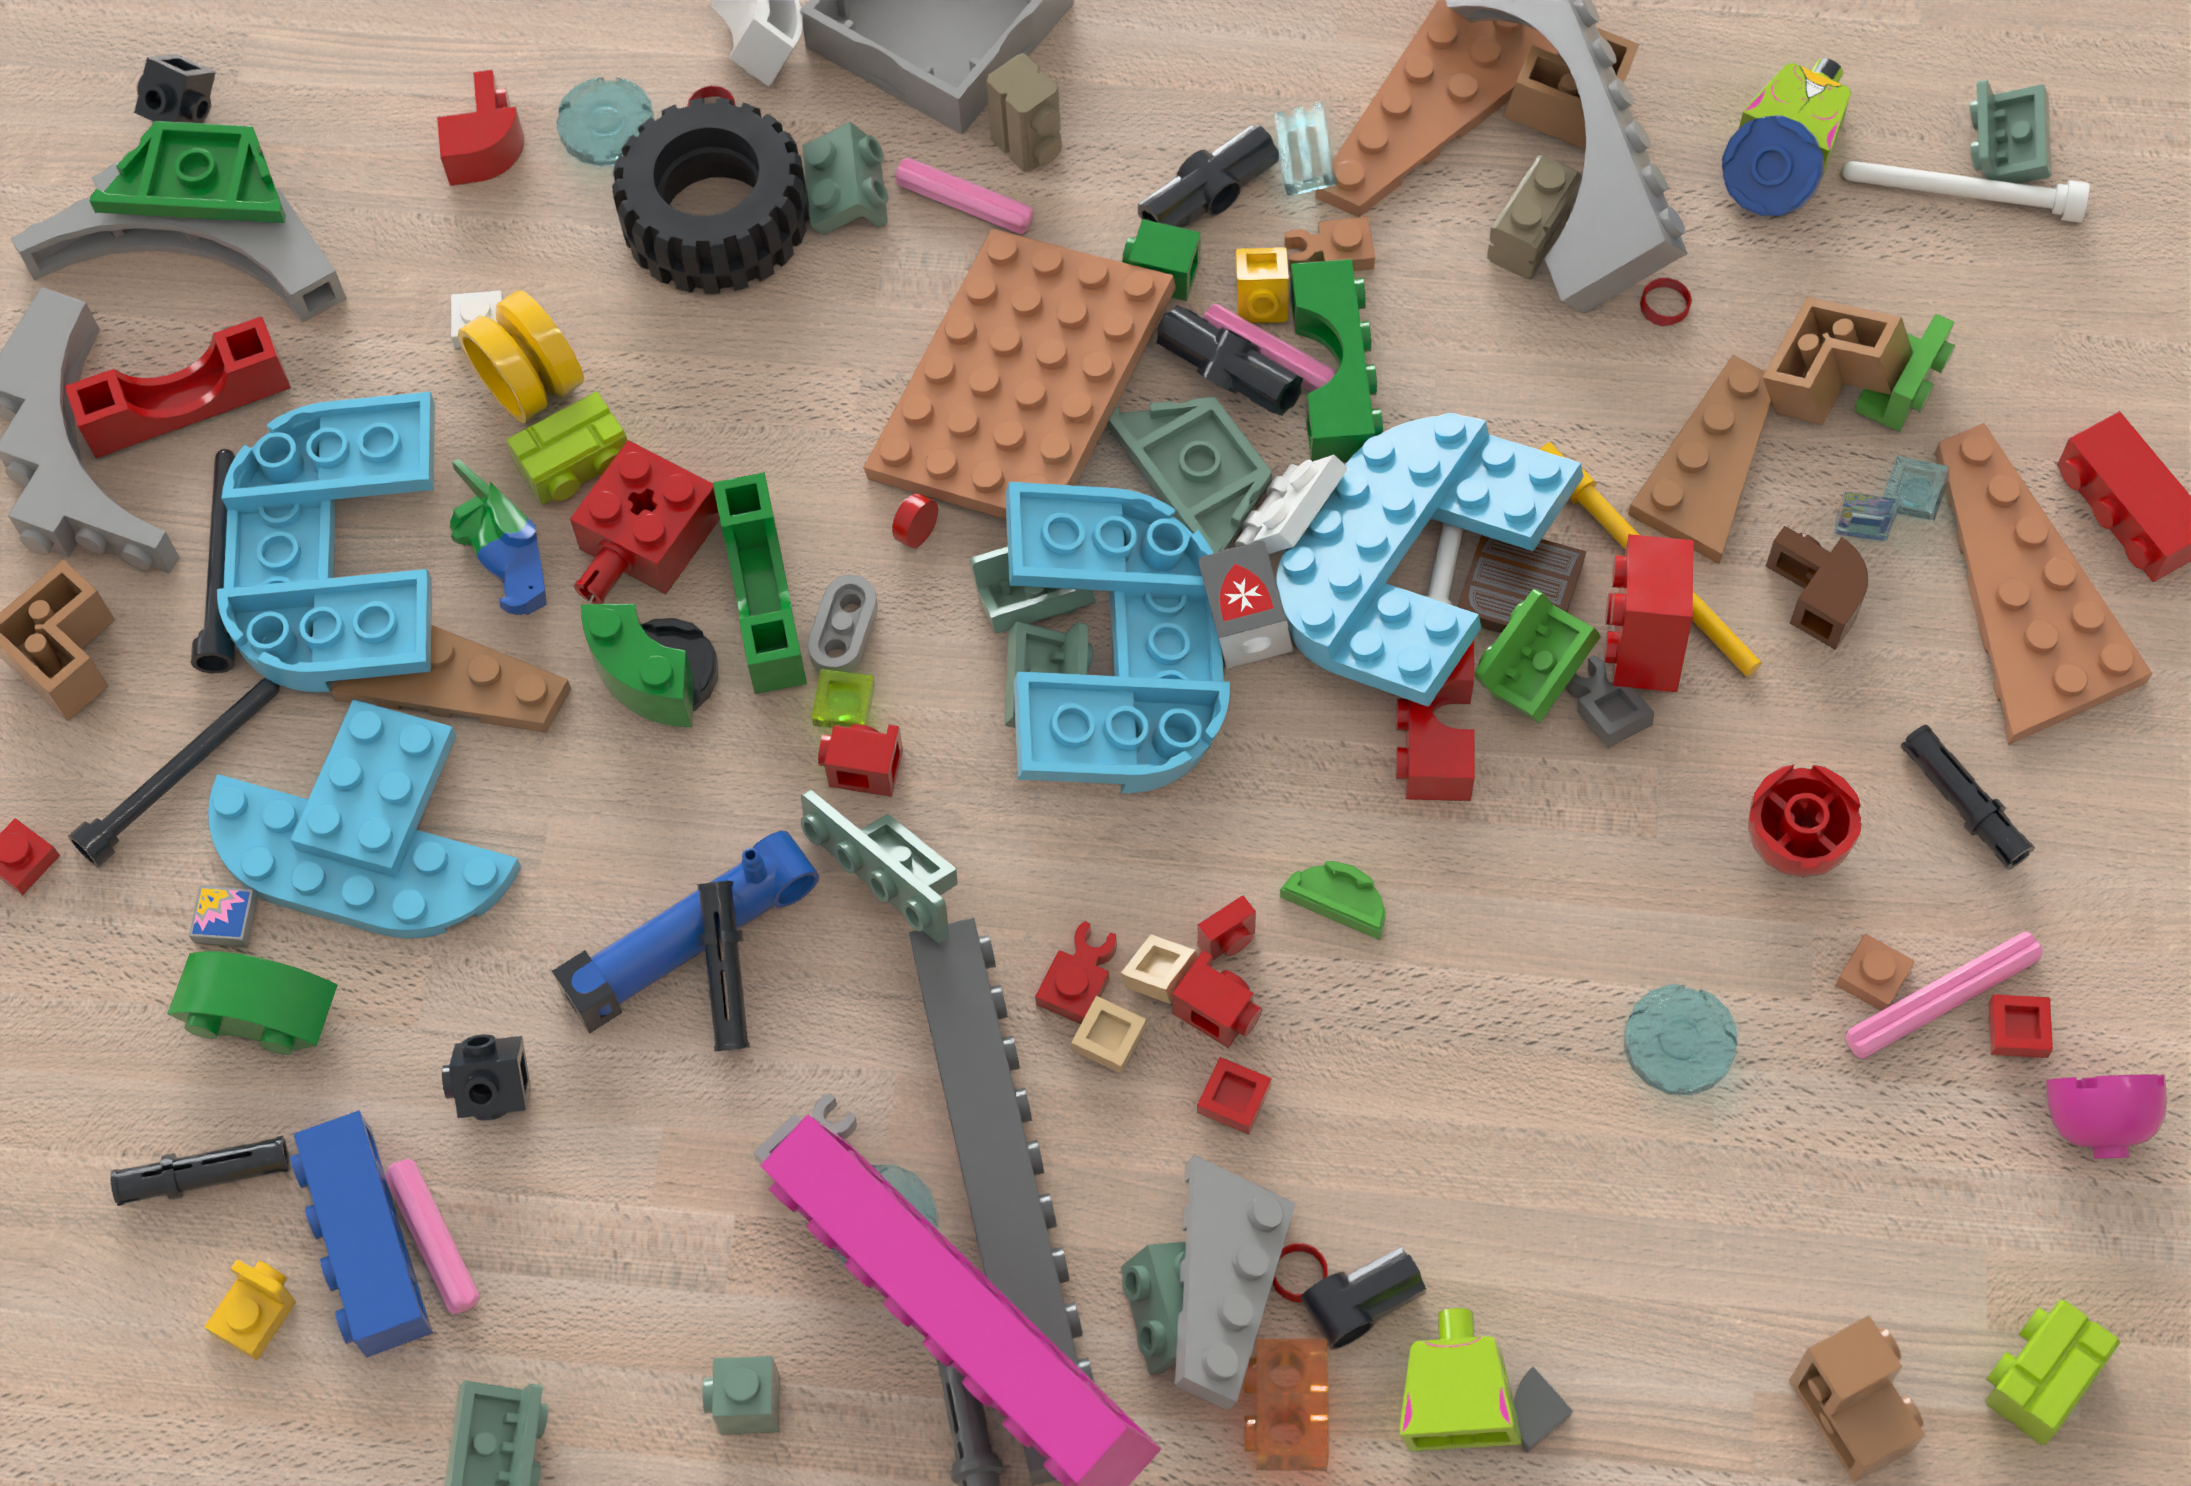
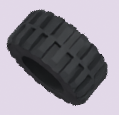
(700, 145)

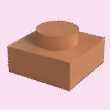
(1875, 972)

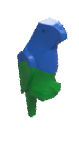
(502, 542)

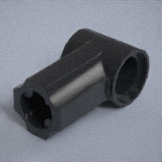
(1349, 1304)

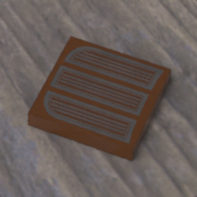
(1506, 575)

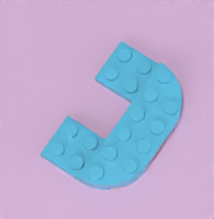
(1394, 484)
(280, 544)
(1167, 658)

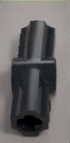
(1211, 180)
(1229, 360)

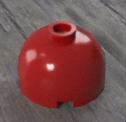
(1804, 820)

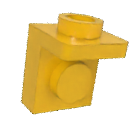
(1262, 284)
(252, 1308)

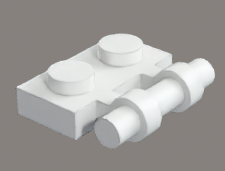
(1292, 504)

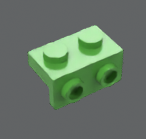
(1913, 386)
(1535, 656)

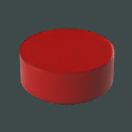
(915, 520)

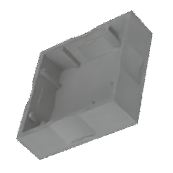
(929, 49)

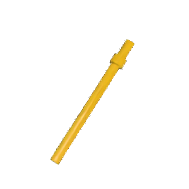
(1619, 529)

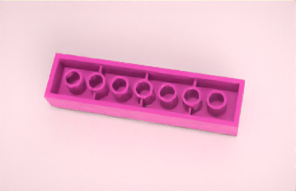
(957, 1310)

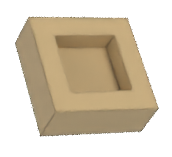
(1158, 968)
(1108, 1034)

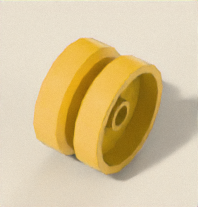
(521, 356)

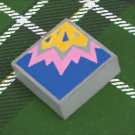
(223, 916)

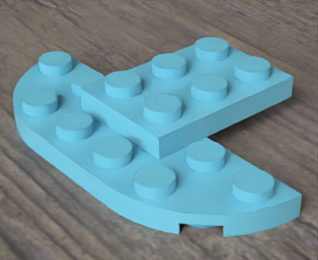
(355, 840)

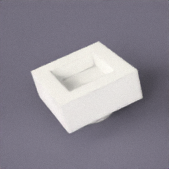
(469, 306)

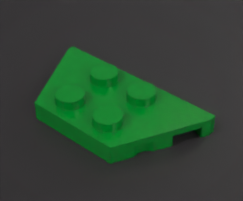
(194, 174)

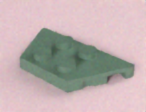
(1195, 464)

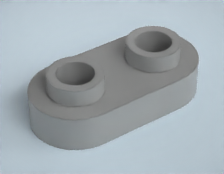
(843, 629)

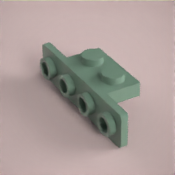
(888, 860)

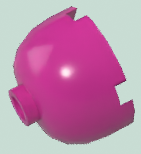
(2108, 1111)

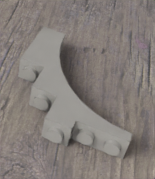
(273, 253)
(42, 448)

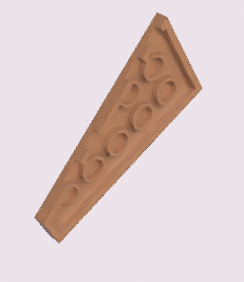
(1437, 91)
(2034, 605)

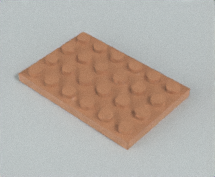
(1019, 373)

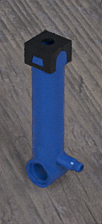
(768, 876)

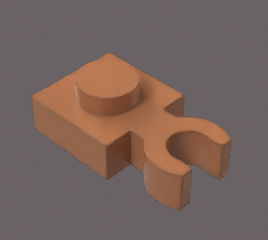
(1335, 241)

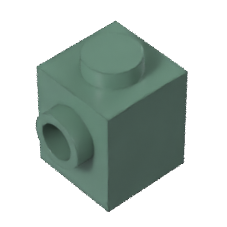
(743, 1395)

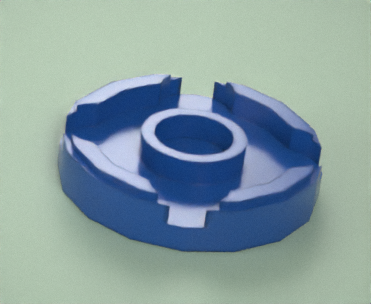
(1772, 166)

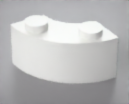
(761, 33)

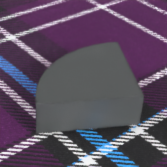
(1538, 1409)

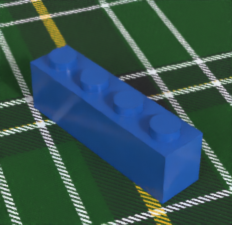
(361, 1235)

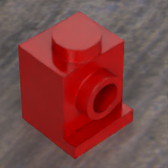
(862, 758)
(1215, 1002)

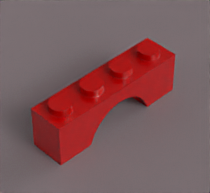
(127, 410)

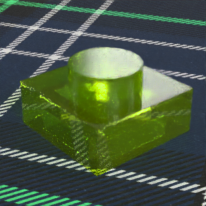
(842, 699)

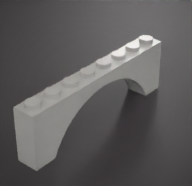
(1620, 216)

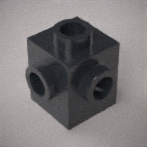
(174, 90)
(487, 1077)

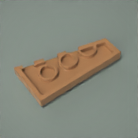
(1707, 465)
(469, 683)

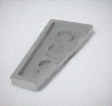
(1226, 1277)

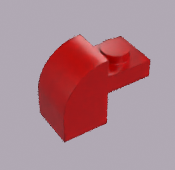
(484, 141)

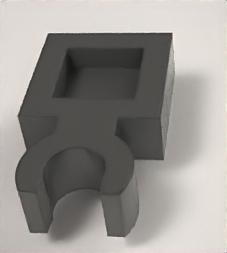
(1609, 709)

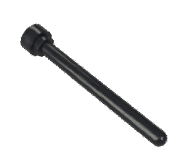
(213, 648)
(99, 837)

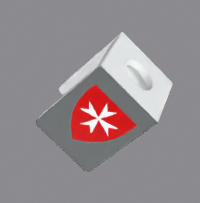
(1245, 604)

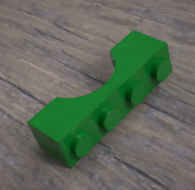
(1327, 311)
(759, 583)

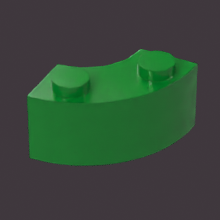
(637, 669)
(252, 1000)

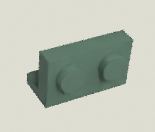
(2011, 133)
(844, 179)
(1012, 604)
(1044, 651)
(1156, 1299)
(496, 1435)

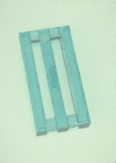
(1300, 122)

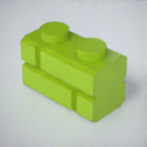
(567, 448)
(2051, 1370)

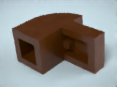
(1831, 583)

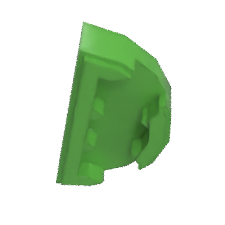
(1339, 894)

